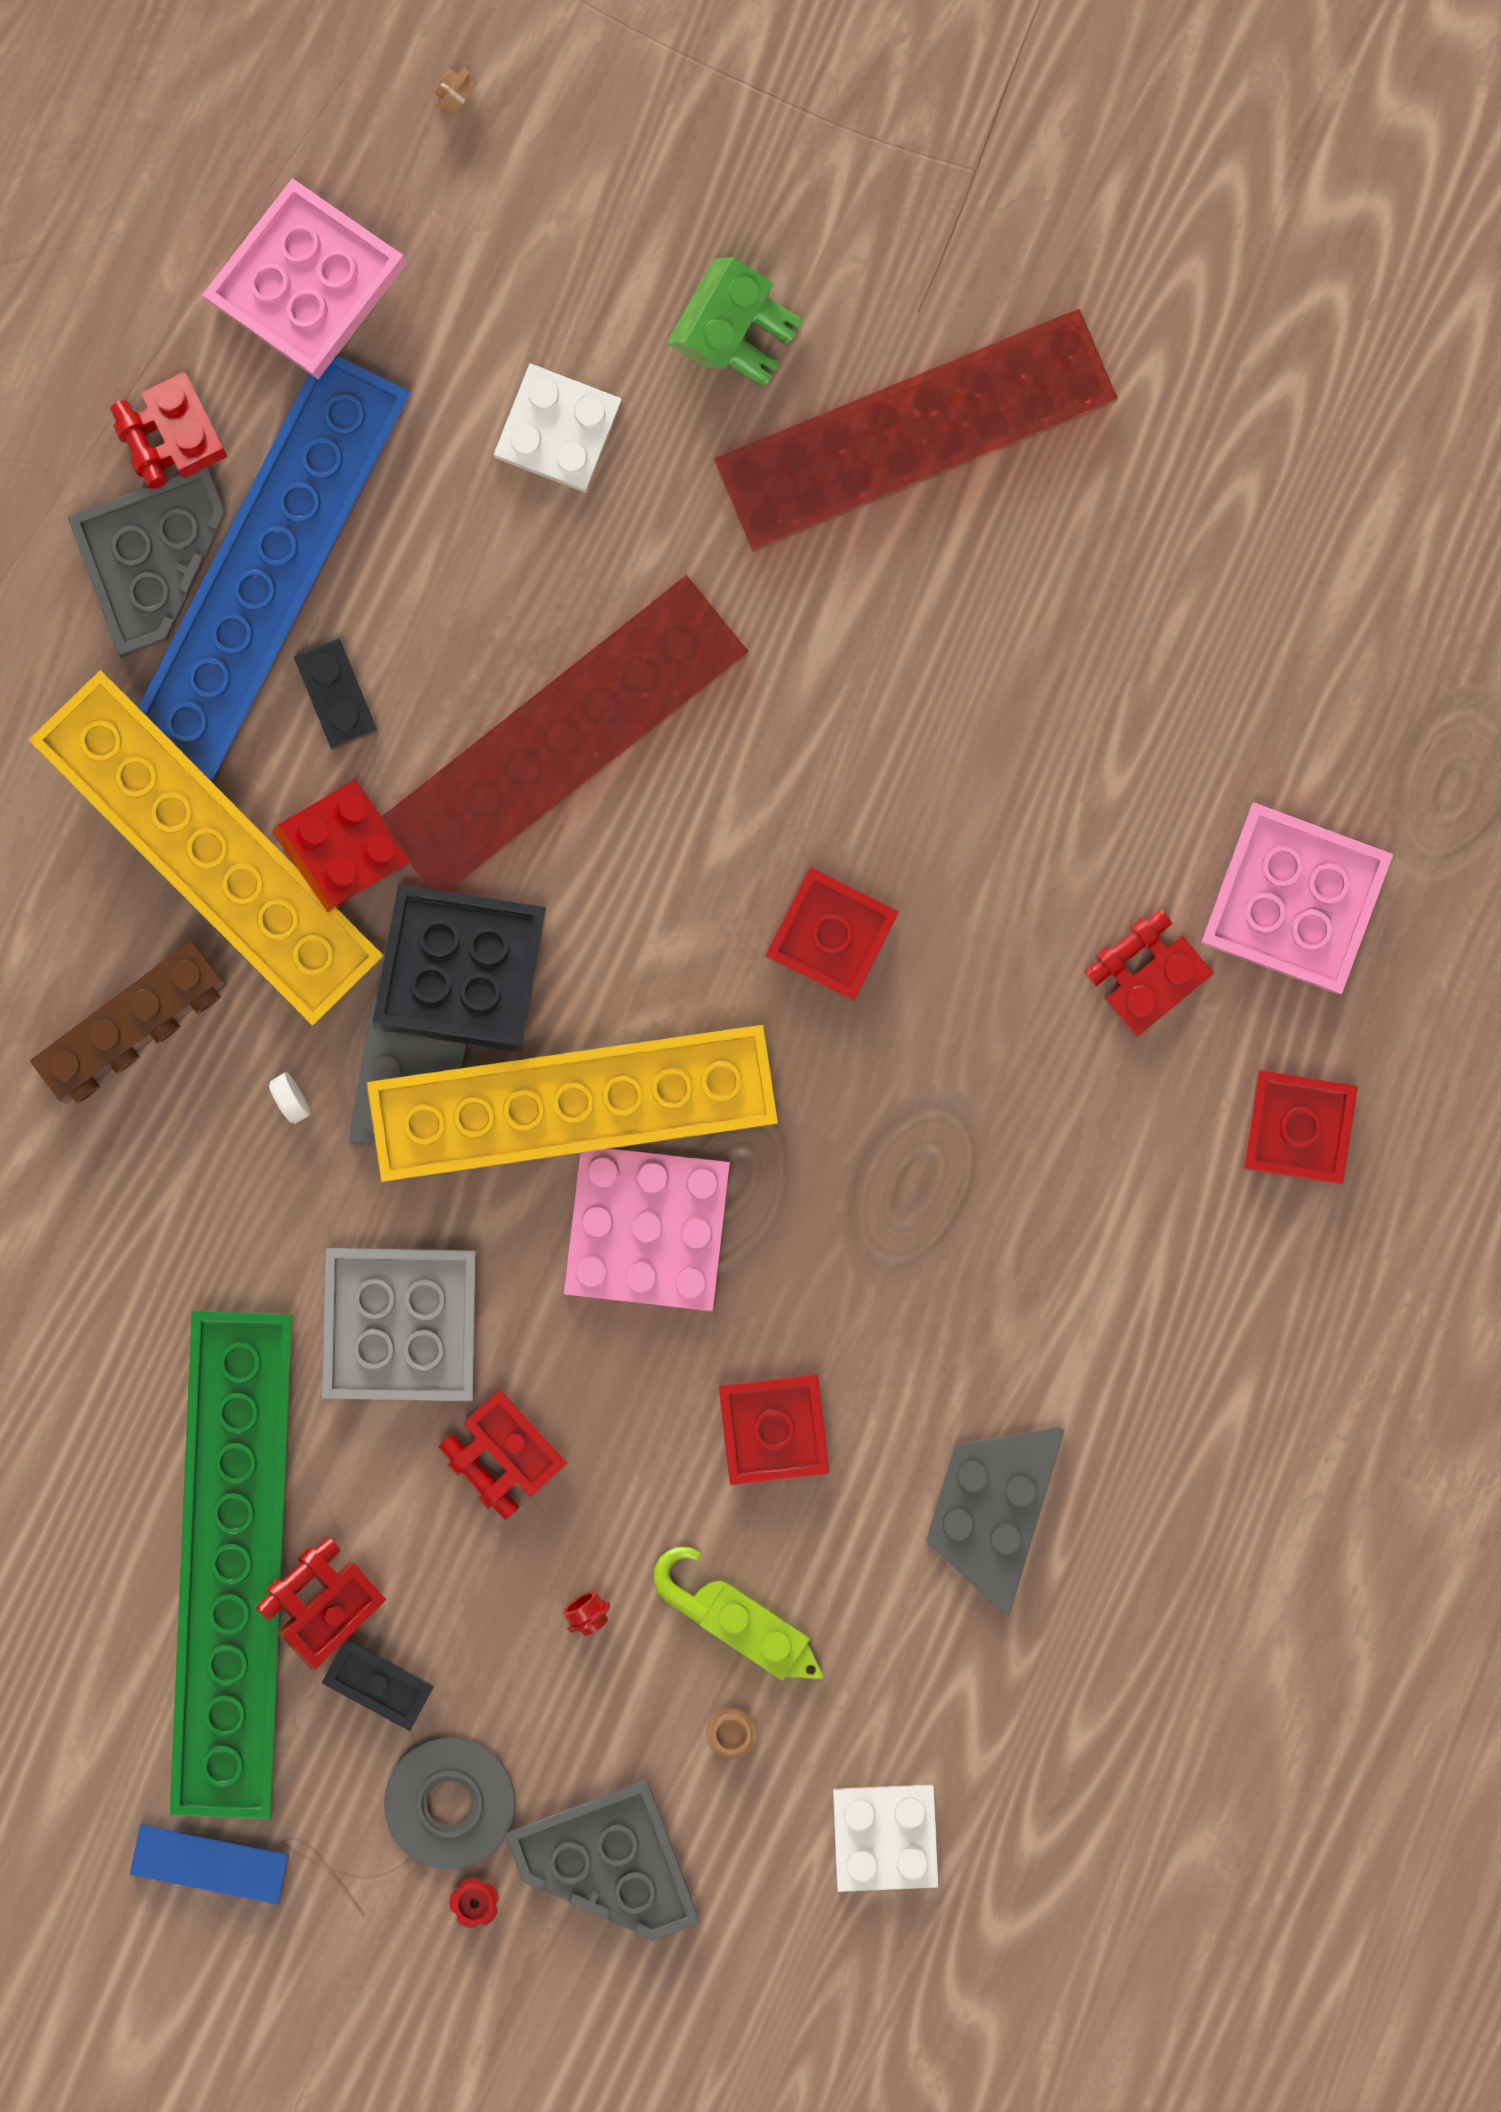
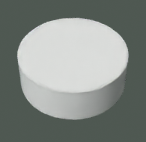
(289, 1098)

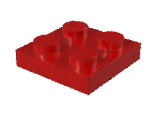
(340, 846)
(832, 934)
(1300, 1127)
(773, 1429)

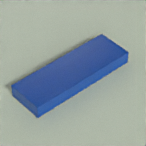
(209, 1864)

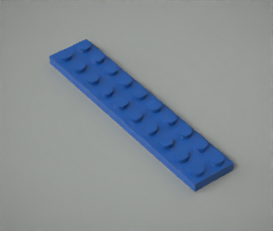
(271, 560)

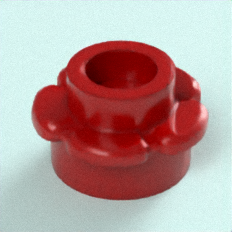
(586, 1613)
(470, 1916)

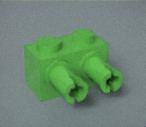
(722, 312)

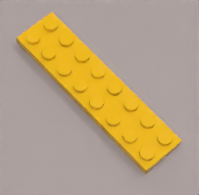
(205, 847)
(571, 1103)

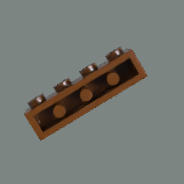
(128, 1023)

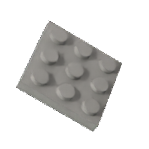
(399, 1324)

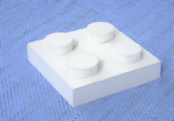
(557, 428)
(885, 1838)

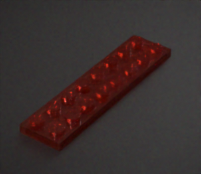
(915, 430)
(563, 736)

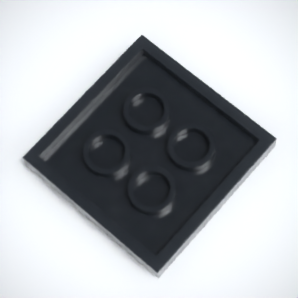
(459, 968)

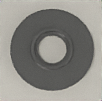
(408, 1811)

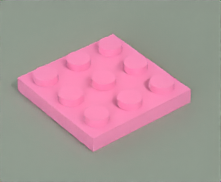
(305, 278)
(1296, 898)
(647, 1228)

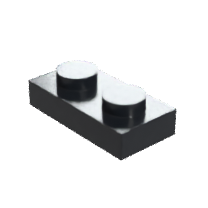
(335, 694)
(378, 1684)

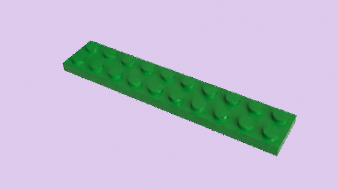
(228, 1561)

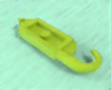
(738, 1621)

